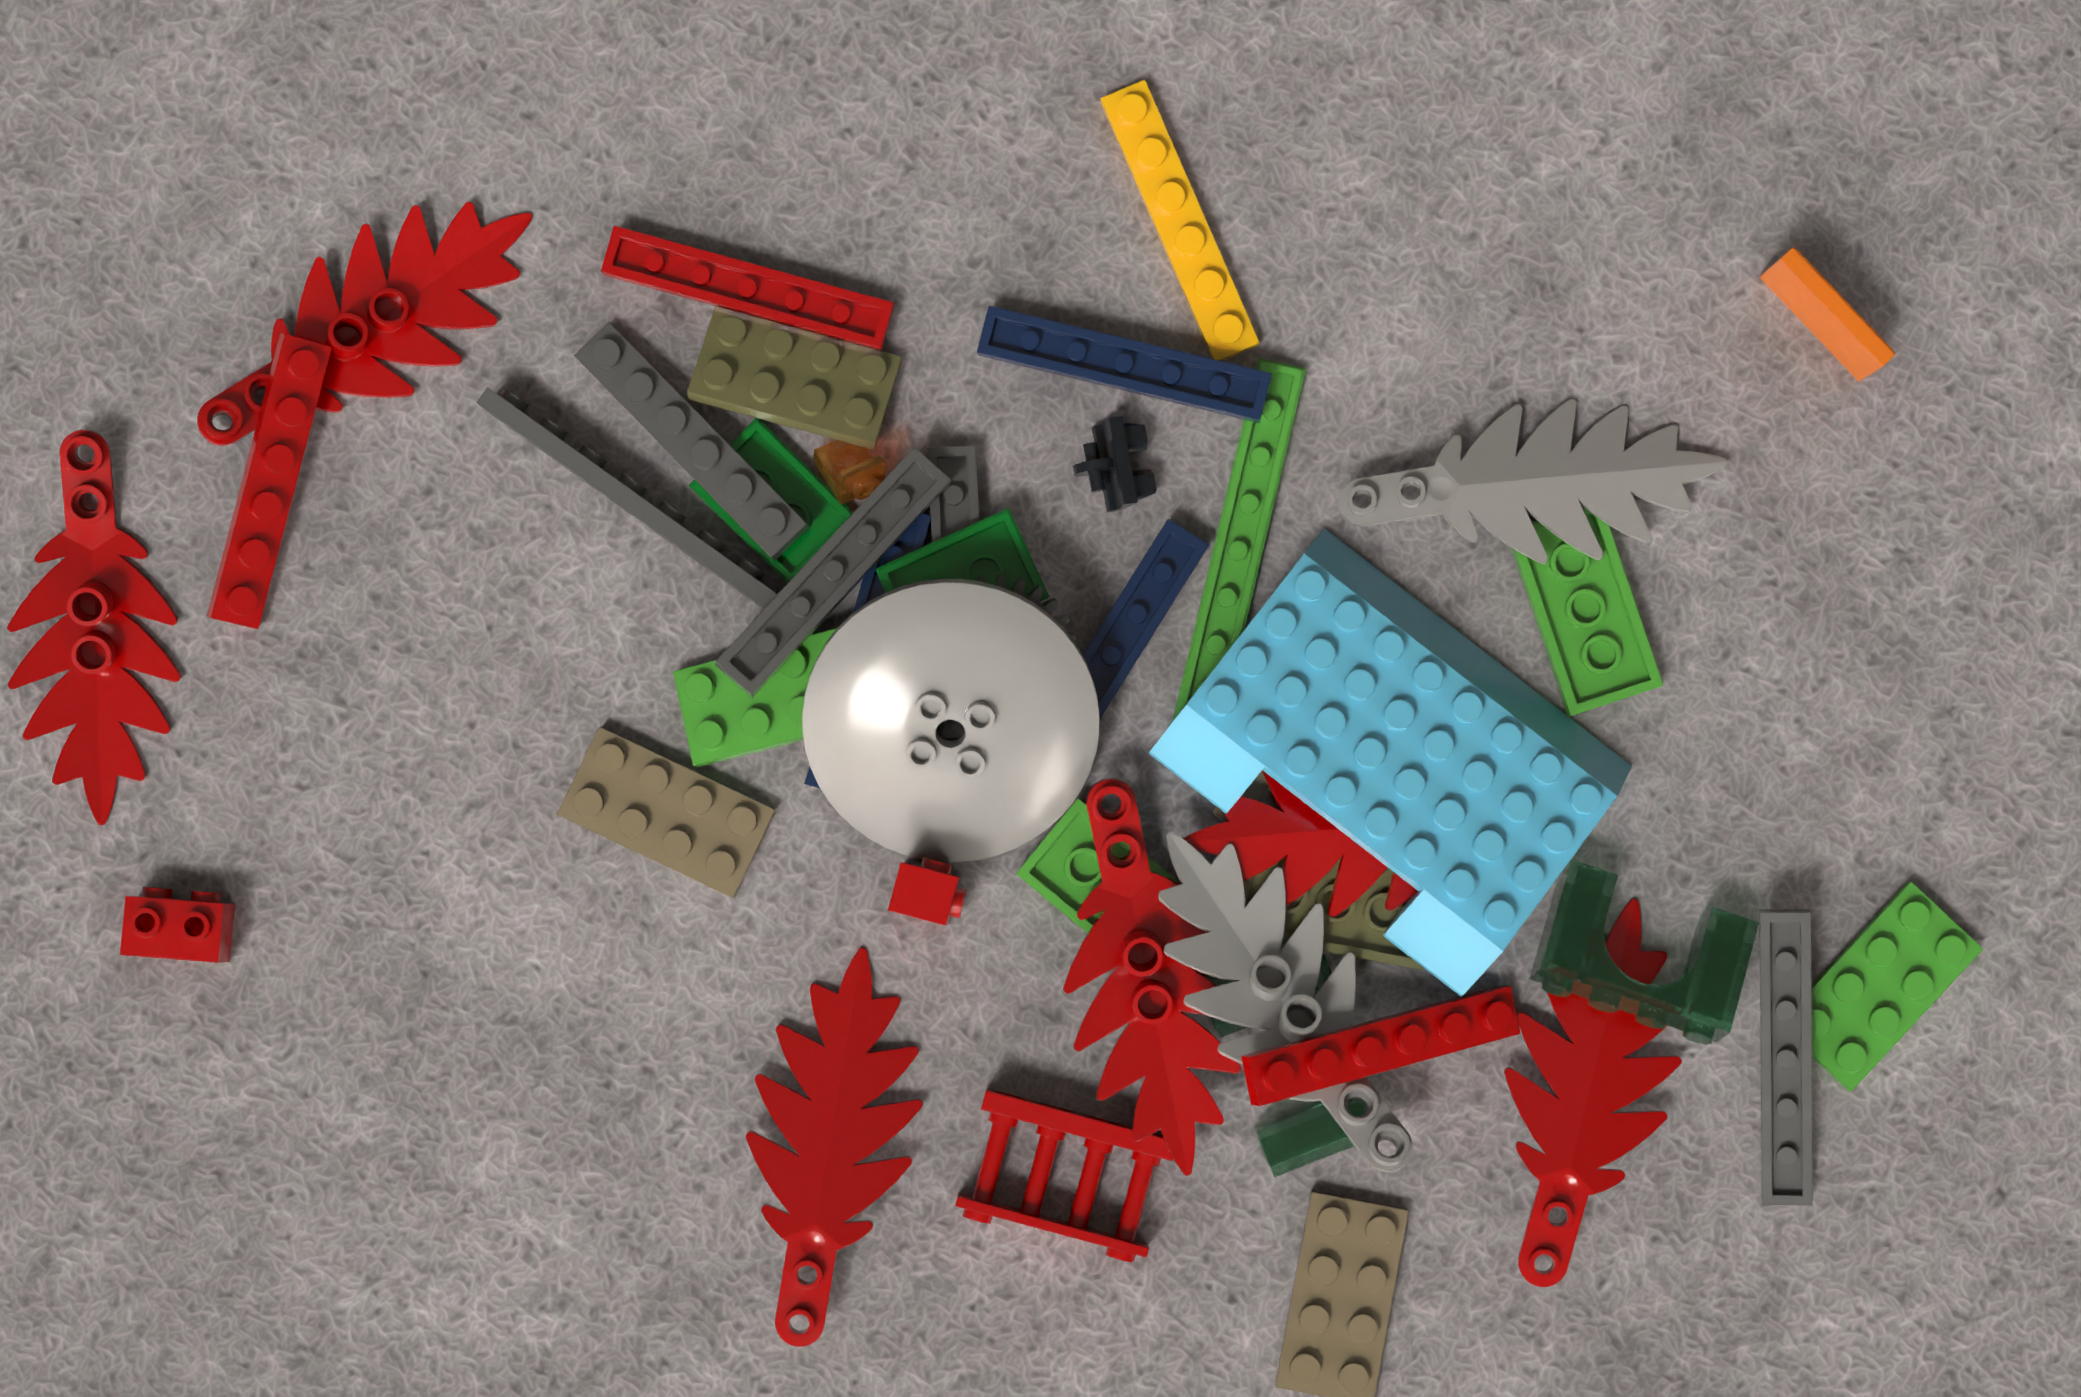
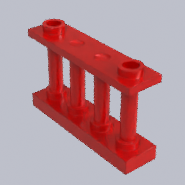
(1052, 1126)

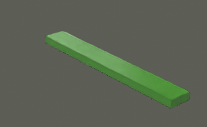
(1242, 528)

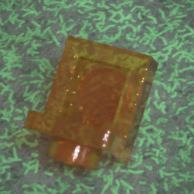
(849, 470)

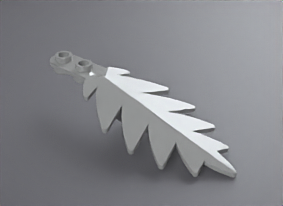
(1543, 480)
(1271, 985)

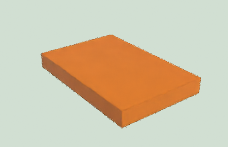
(1827, 314)

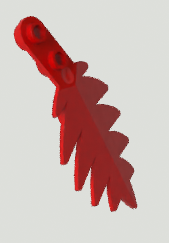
(384, 315)
(94, 635)
(1309, 847)
(1143, 987)
(1591, 1082)
(830, 1135)

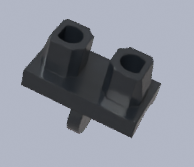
(1110, 464)

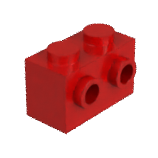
(927, 892)
(177, 928)

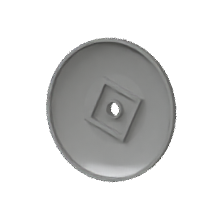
(963, 657)

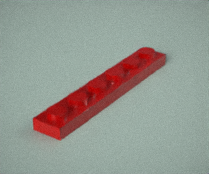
(747, 288)
(269, 481)
(1380, 1045)

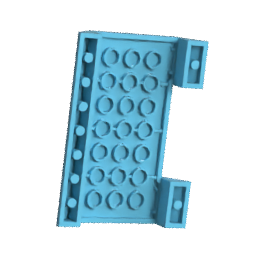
(1403, 748)

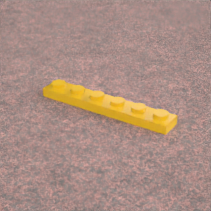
(1179, 221)

